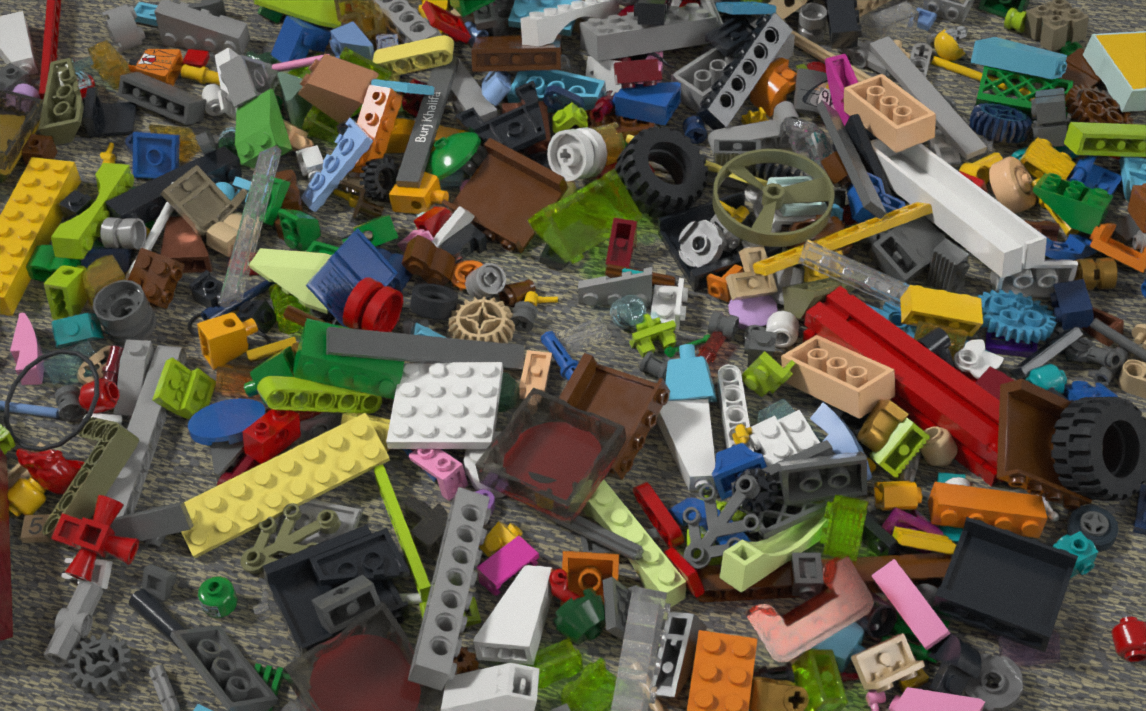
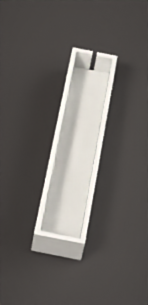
(962, 209)

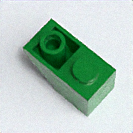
(298, 229)

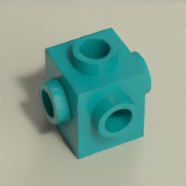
(1083, 548)

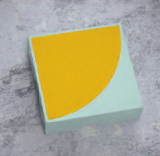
(1121, 65)

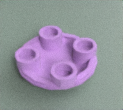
(753, 310)

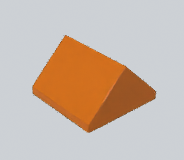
(589, 570)

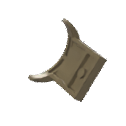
(200, 200)

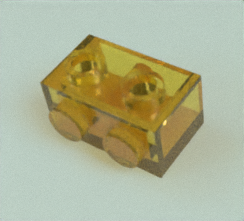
(108, 63)

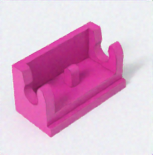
(505, 564)

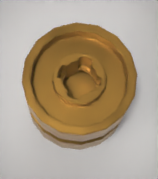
(1099, 273)

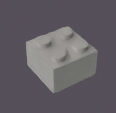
(244, 79)

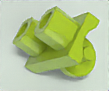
(650, 331)

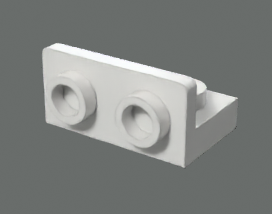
(668, 303)

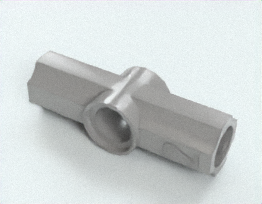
(862, 56)
(73, 623)

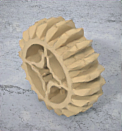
(482, 321)

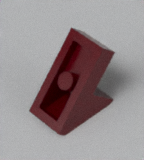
(622, 242)

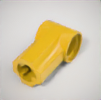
(981, 167)

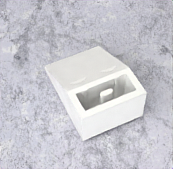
(493, 689)

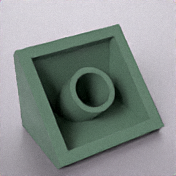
(294, 104)

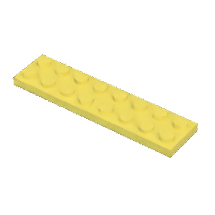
(286, 479)

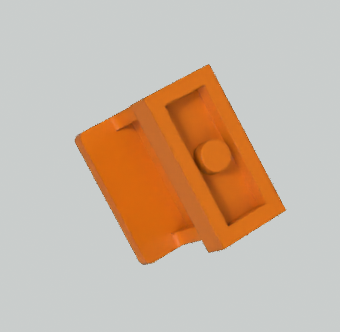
(1104, 243)

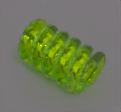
(280, 301)

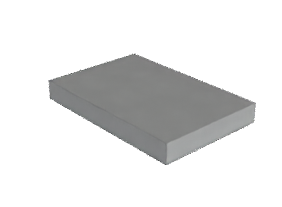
(310, 510)

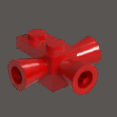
(94, 538)

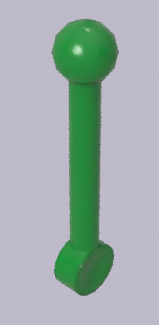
(670, 352)

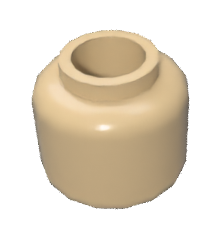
(940, 448)

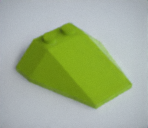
(314, 11)

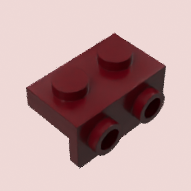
(637, 71)

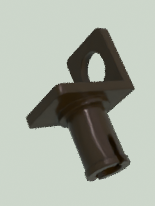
(362, 206)

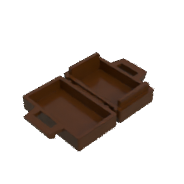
(1080, 71)

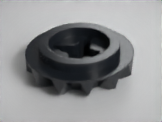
(763, 500)

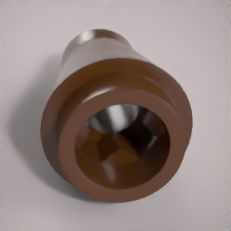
(515, 292)

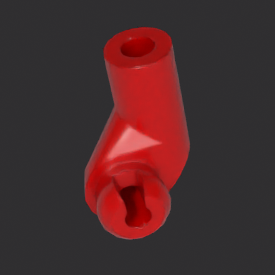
(559, 586)

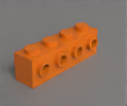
(378, 121)
(1002, 509)

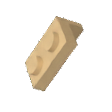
(886, 663)

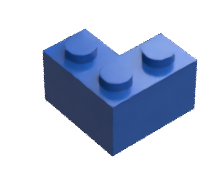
(298, 38)
(859, 213)

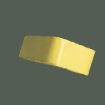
(415, 56)

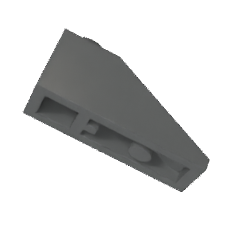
(677, 653)

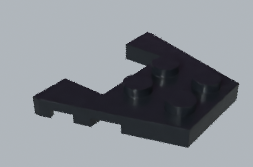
(515, 128)

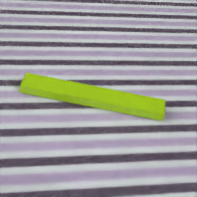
(402, 533)

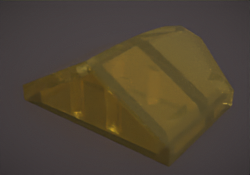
(188, 143)

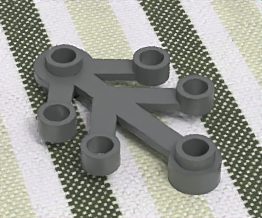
(719, 525)

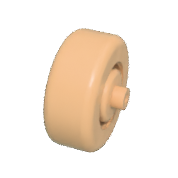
(1012, 184)

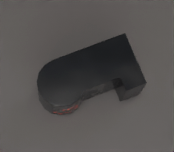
(465, 242)

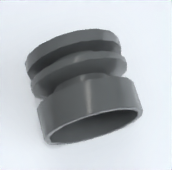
(124, 312)

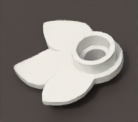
(975, 359)

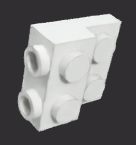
(782, 437)

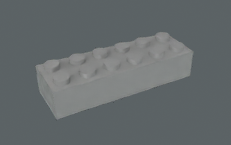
(623, 37)
(704, 71)

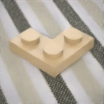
(748, 283)

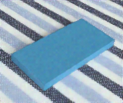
(745, 7)

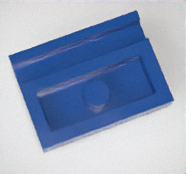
(1082, 389)

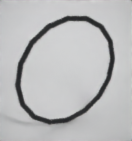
(84, 421)

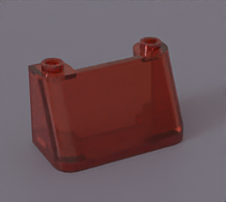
(816, 619)

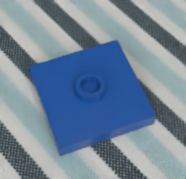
(154, 154)

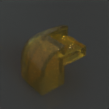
(365, 14)
(99, 274)

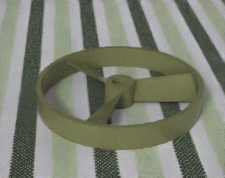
(774, 196)

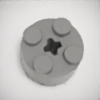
(123, 28)

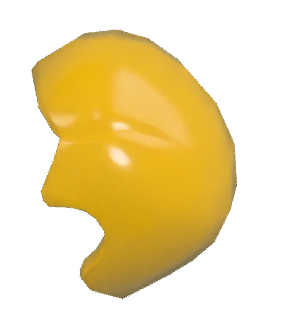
(947, 47)

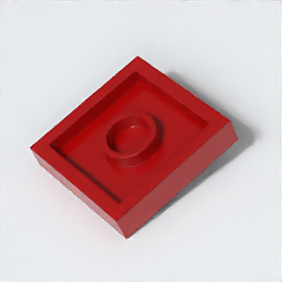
(446, 22)

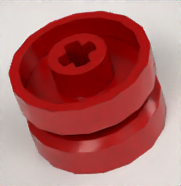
(372, 306)

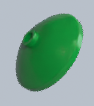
(452, 153)

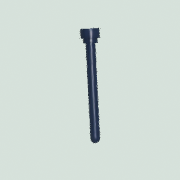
(210, 312)

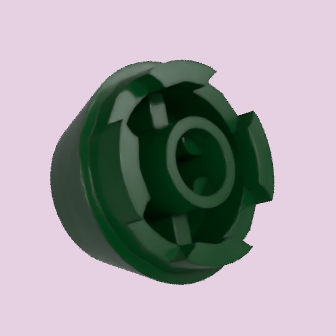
(582, 617)

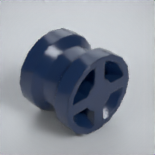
(695, 129)

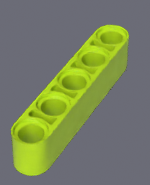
(306, 395)

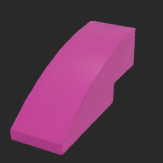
(839, 76)

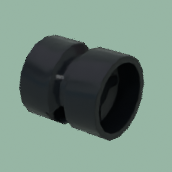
(880, 619)

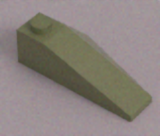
(62, 103)
(804, 295)

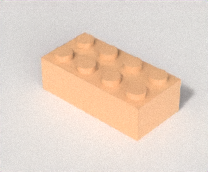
(890, 112)
(839, 376)

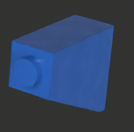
(648, 103)

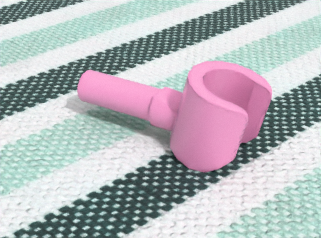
(874, 698)

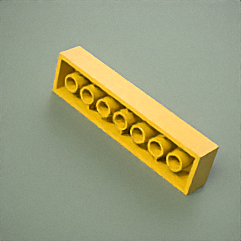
(30, 221)

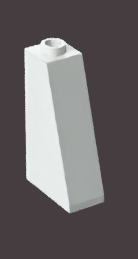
(16, 42)
(690, 440)
(518, 620)

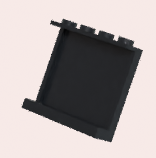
(672, 225)
(1005, 584)
(295, 586)

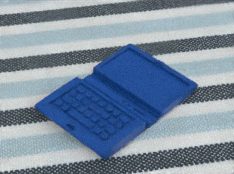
(345, 269)

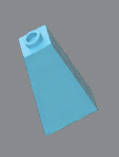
(1018, 58)

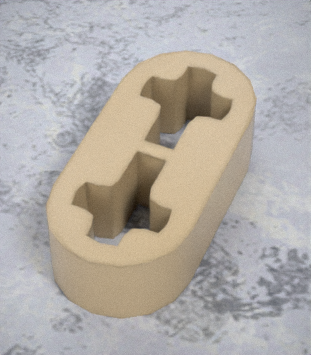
(96, 359)

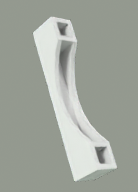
(543, 27)

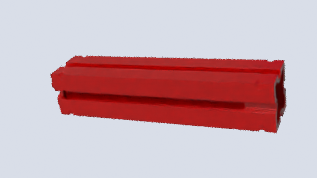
(924, 383)

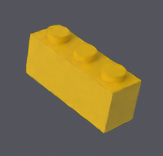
(941, 308)

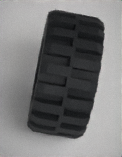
(677, 157)
(1100, 448)

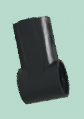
(938, 343)

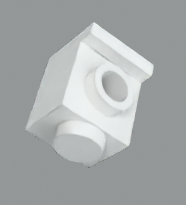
(310, 161)

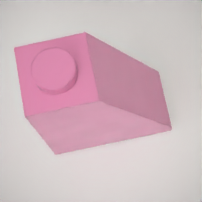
(926, 700)

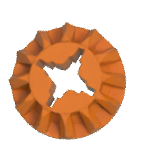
(461, 271)

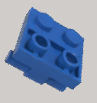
(1095, 176)

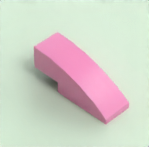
(26, 349)
(910, 604)

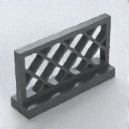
(808, 509)

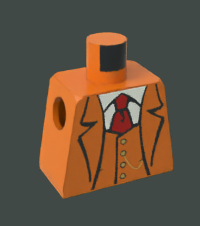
(159, 64)

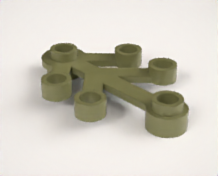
(286, 541)

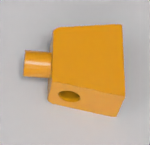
(420, 199)
(224, 338)

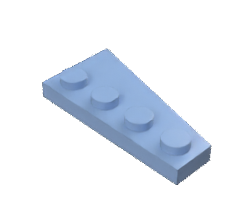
(336, 166)

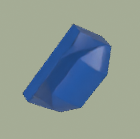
(731, 464)

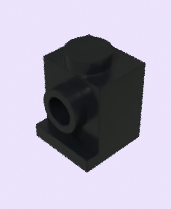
(206, 290)

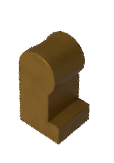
(880, 424)

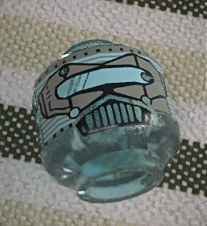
(627, 311)

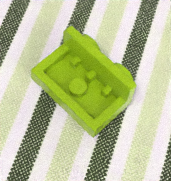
(766, 374)

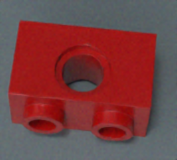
(271, 434)

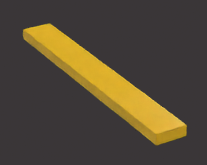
(845, 236)

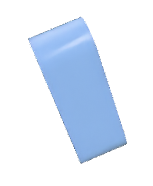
(496, 86)

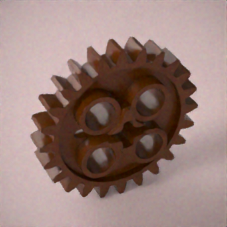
(1094, 106)

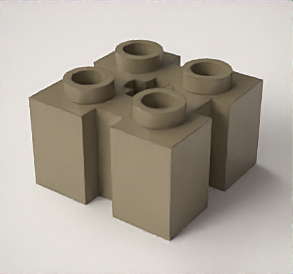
(1056, 24)

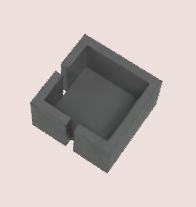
(1050, 115)

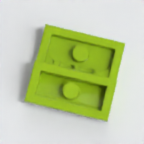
(182, 389)

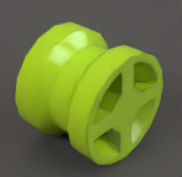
(1015, 20)

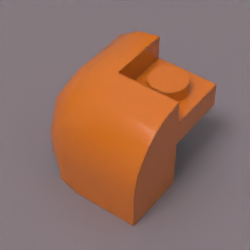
(773, 86)

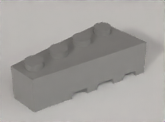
(198, 29)

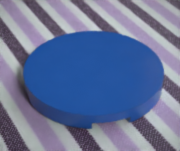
(224, 421)

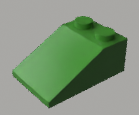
(260, 128)

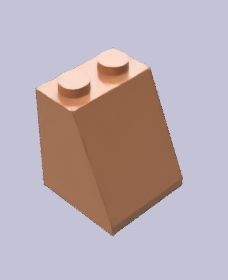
(336, 86)

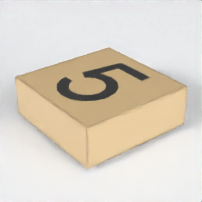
(32, 529)

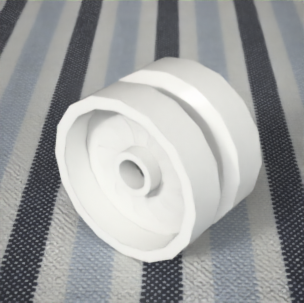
(577, 153)

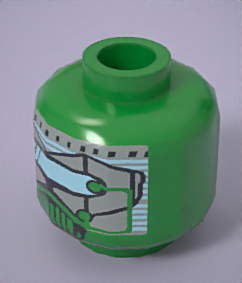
(217, 597)

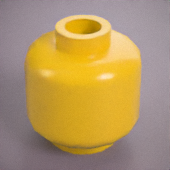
(26, 496)

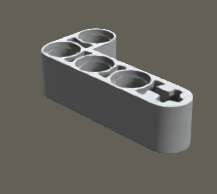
(770, 133)

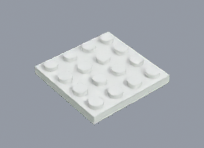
(446, 406)

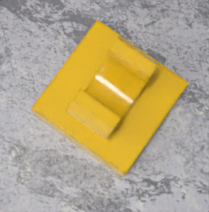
(754, 117)

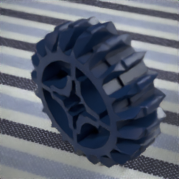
(1000, 123)

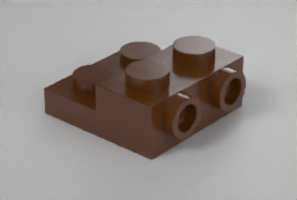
(156, 276)

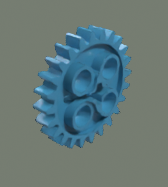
(1016, 316)

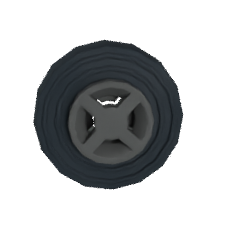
(1102, 524)

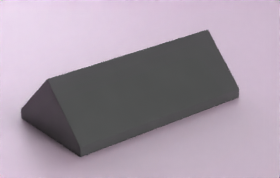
(224, 669)

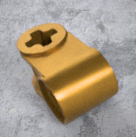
(777, 695)

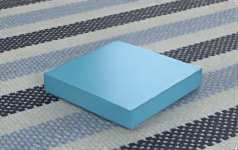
(404, 87)

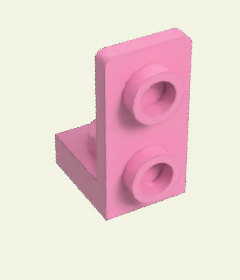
(442, 466)

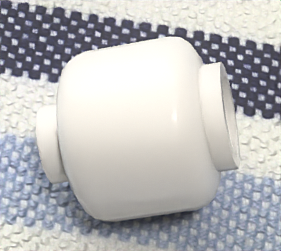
(786, 327)

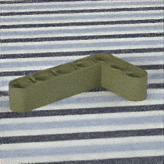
(111, 452)

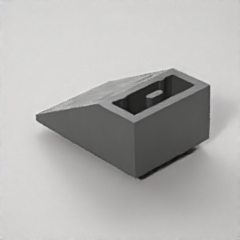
(906, 249)

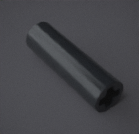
(156, 614)

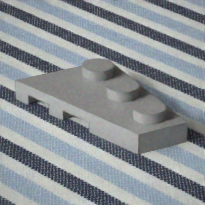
(607, 290)

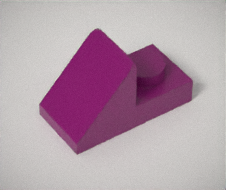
(912, 520)

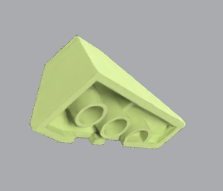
(291, 272)

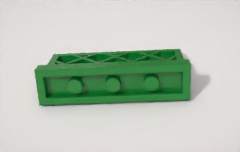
(1027, 80)

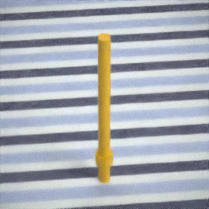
(976, 75)

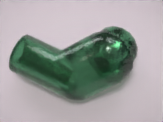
(265, 57)

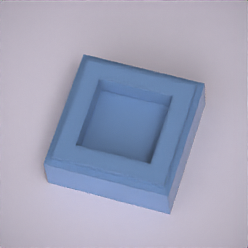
(925, 19)

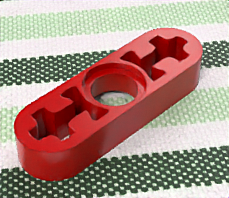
(658, 515)

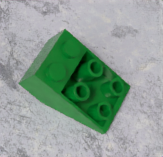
(1074, 202)

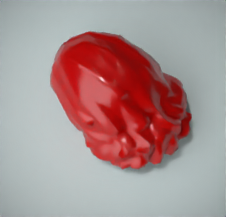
(50, 469)

